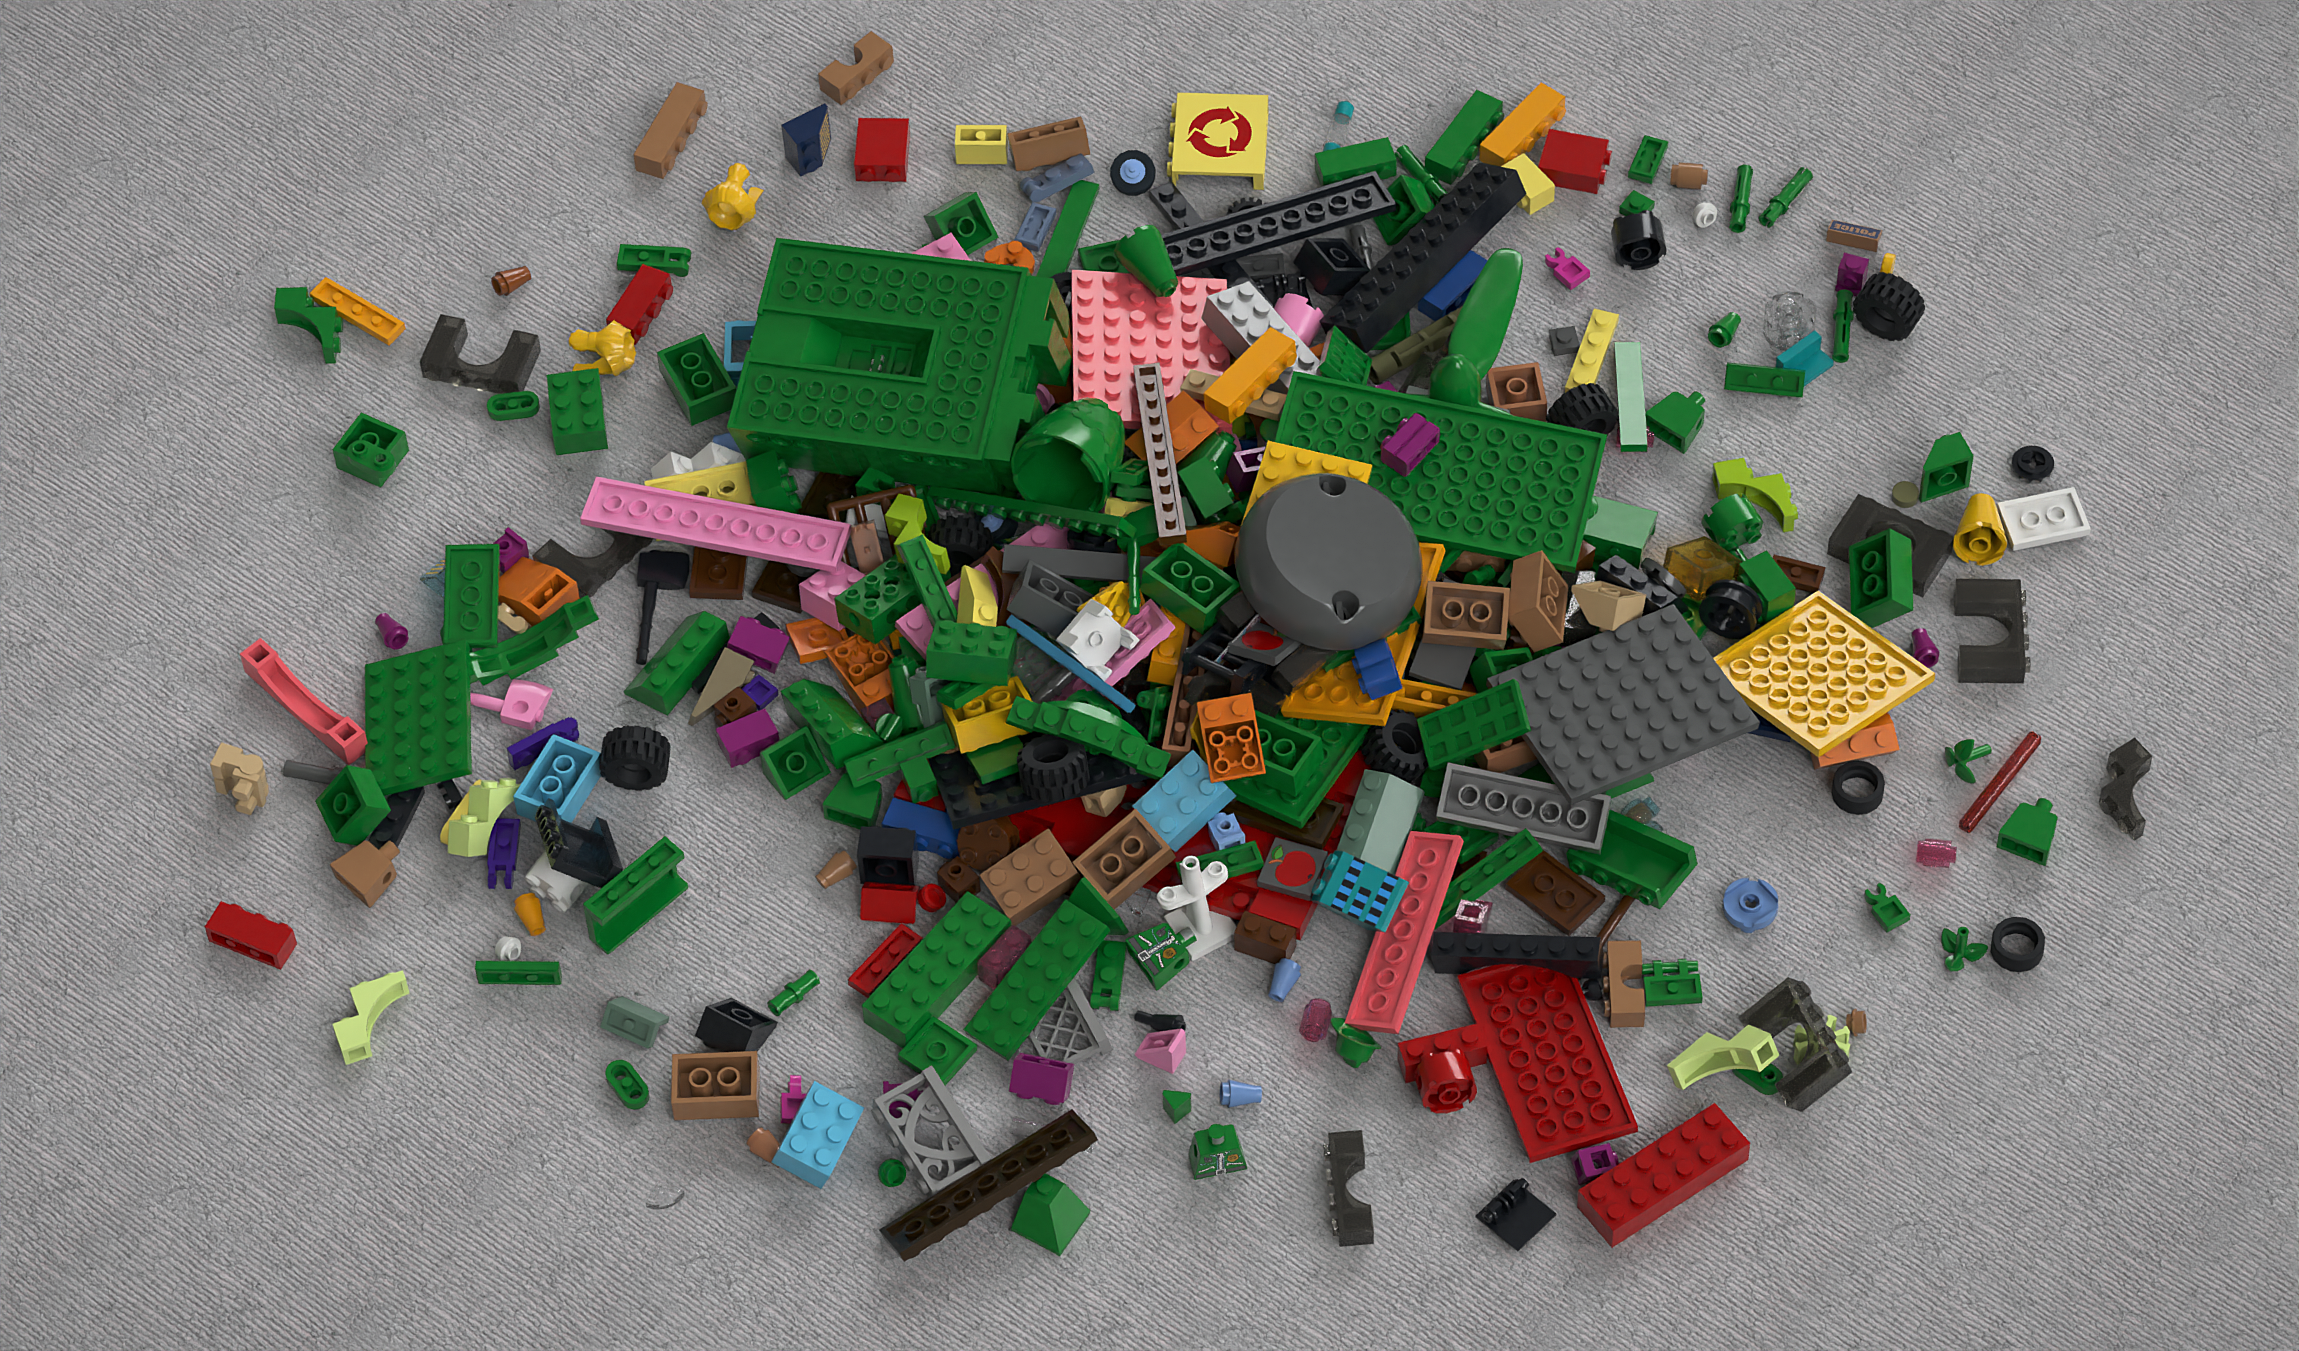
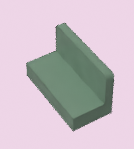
(633, 1021)

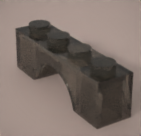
(1353, 1217)

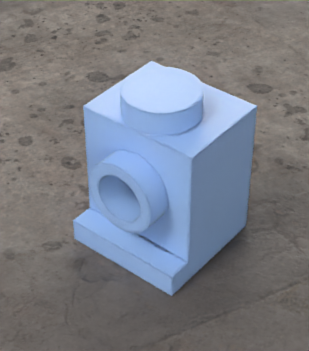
(1225, 831)

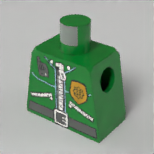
(1160, 952)
(1216, 1152)

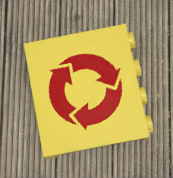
(1219, 136)

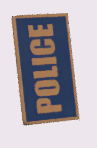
(1853, 235)

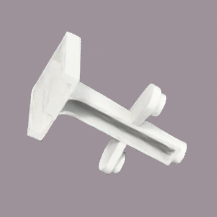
(1210, 928)

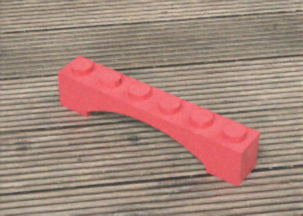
(335, 731)

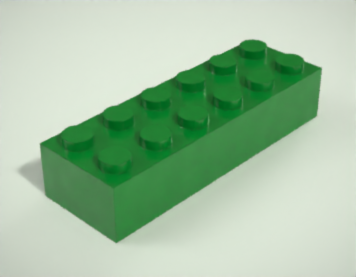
(934, 970)

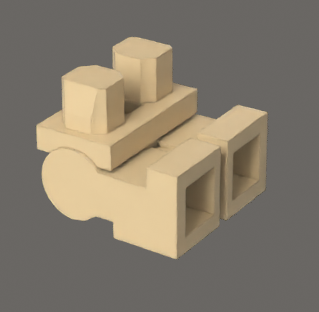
(242, 775)

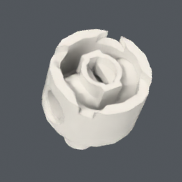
(554, 885)

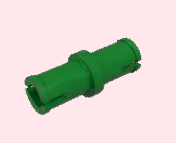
(793, 992)

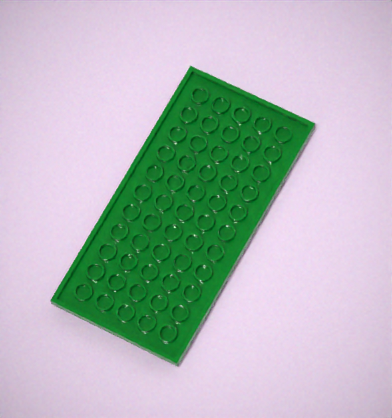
(1487, 485)

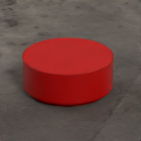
(931, 897)

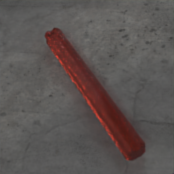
(2000, 782)

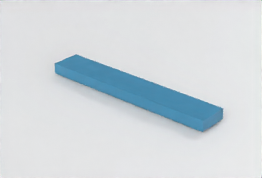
(1072, 665)

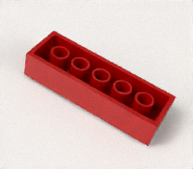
(1663, 1175)

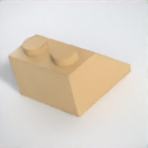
(1608, 604)

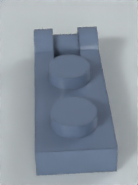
(1057, 178)

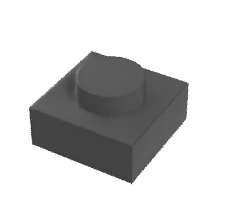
(1564, 340)

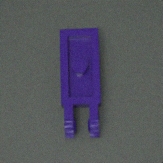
(530, 748)
(503, 851)

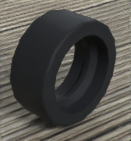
(1862, 770)
(2014, 962)

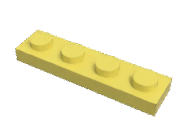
(1593, 349)

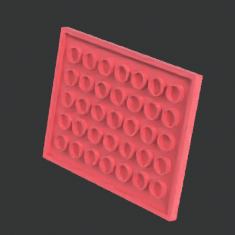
(1127, 325)

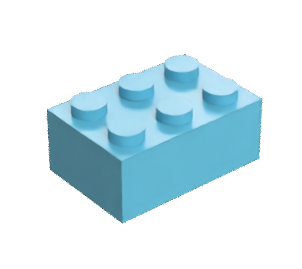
(562, 773)
(1183, 801)
(817, 1135)

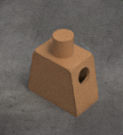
(366, 870)

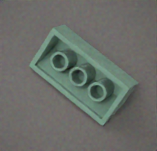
(1381, 819)

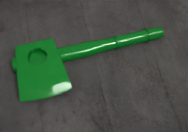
(1146, 532)

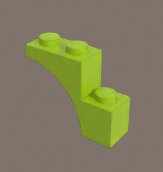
(1766, 491)
(906, 522)

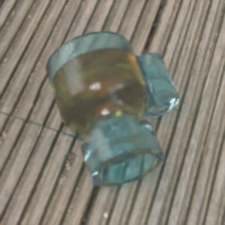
(1643, 812)

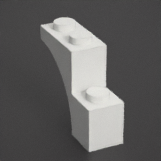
(709, 457)

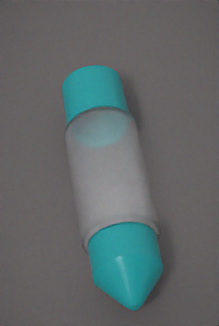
(1339, 126)

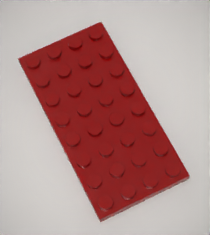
(1547, 1058)

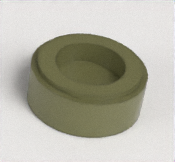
(1905, 494)

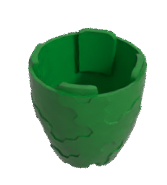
(1070, 456)

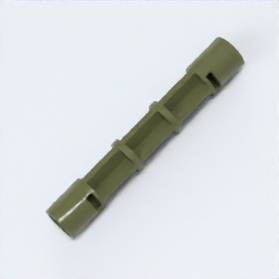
(1409, 350)

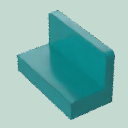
(1806, 356)

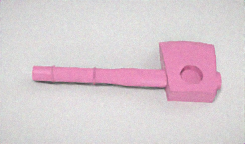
(522, 705)

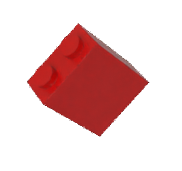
(882, 149)
(1575, 160)

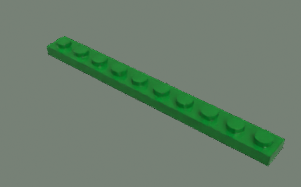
(1031, 511)

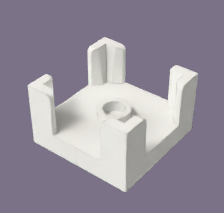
(1095, 638)

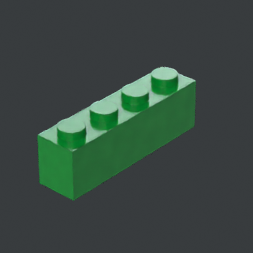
(1463, 137)

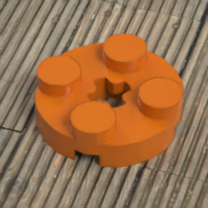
(1011, 253)

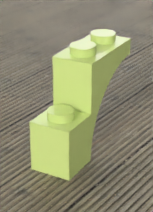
(486, 802)
(369, 1001)
(1711, 1054)

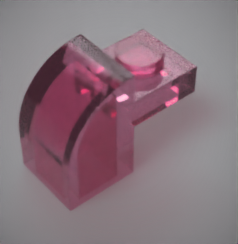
(1472, 916)

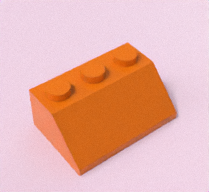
(1188, 427)
(1870, 742)

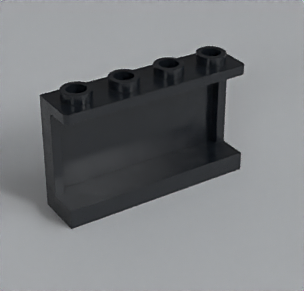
(576, 850)

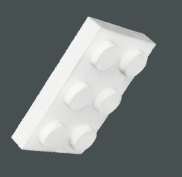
(2043, 518)

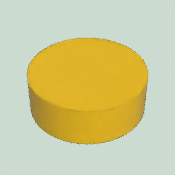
(1888, 263)

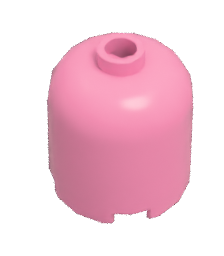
(1300, 316)

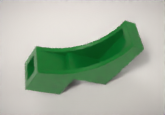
(297, 309)

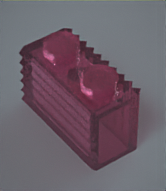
(1002, 956)

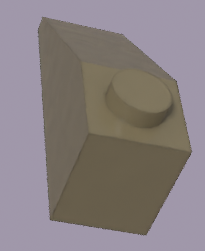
(730, 672)

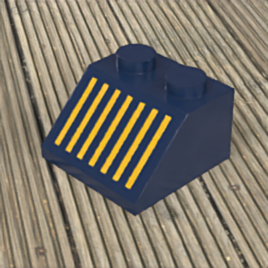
(807, 139)

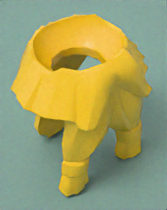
(729, 203)
(611, 343)

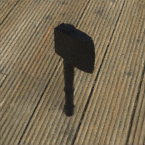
(657, 571)

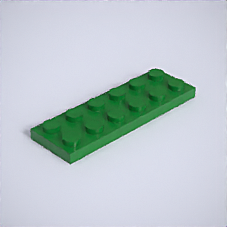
(1036, 980)

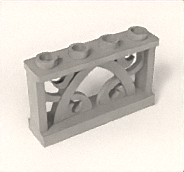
(934, 1095)

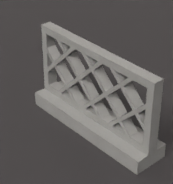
(1086, 1020)

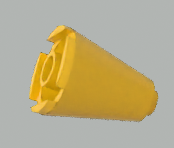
(1980, 532)

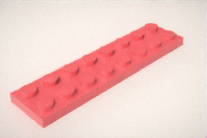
(1400, 951)

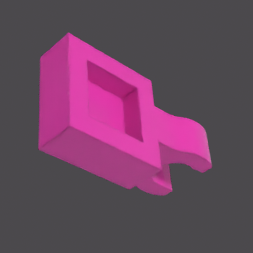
(791, 1101)

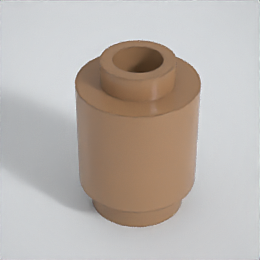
(1688, 175)

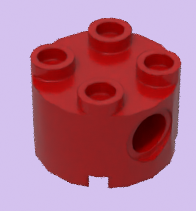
(1445, 1081)

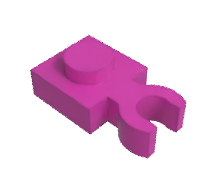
(1568, 271)

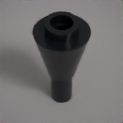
(1161, 1022)

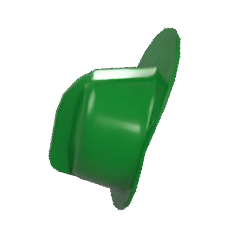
(1353, 1044)

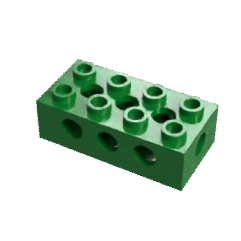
(879, 600)

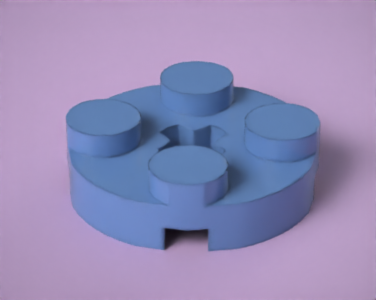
(1750, 918)

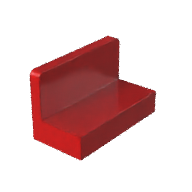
(889, 902)

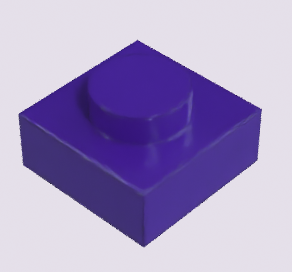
(761, 691)

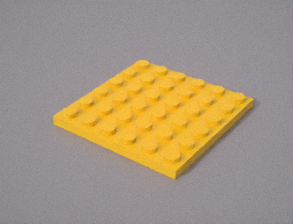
(1821, 673)

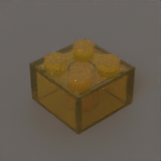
(1700, 564)

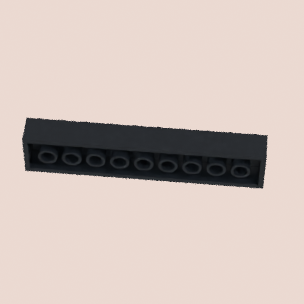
(1425, 255)

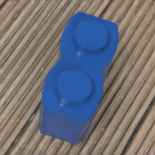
(1377, 669)

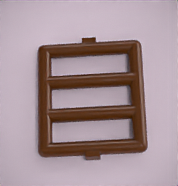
(858, 504)

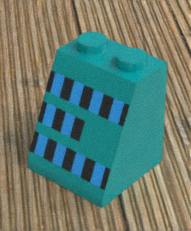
(1359, 891)

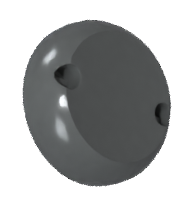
(1329, 561)

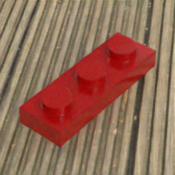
(884, 960)

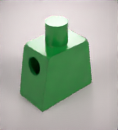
(1677, 419)
(853, 805)
(2029, 831)

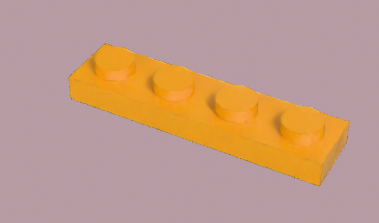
(358, 311)

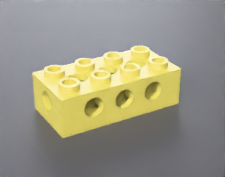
(721, 483)

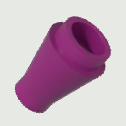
(393, 633)
(1924, 648)

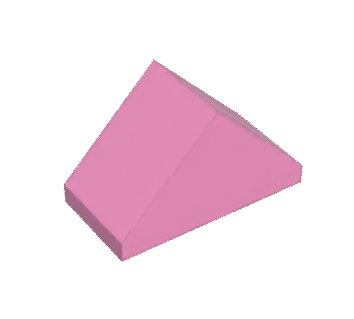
(1163, 1049)

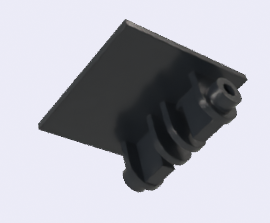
(1277, 288)
(1516, 1214)

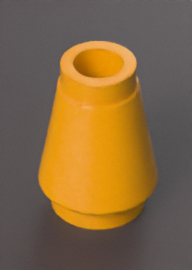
(530, 912)

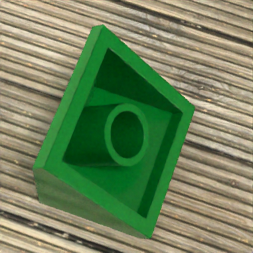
(793, 763)

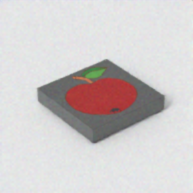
(1263, 645)
(1292, 868)

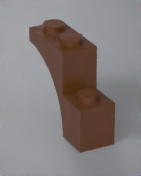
(1004, 582)

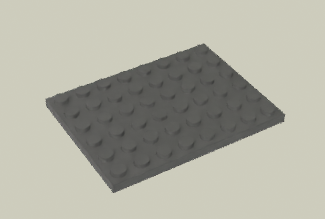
(1626, 704)

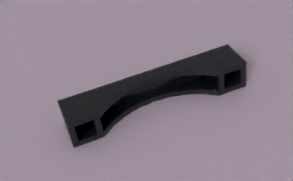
(1564, 954)

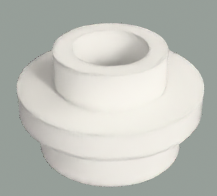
(1704, 214)
(508, 948)

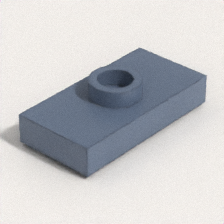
(1035, 226)

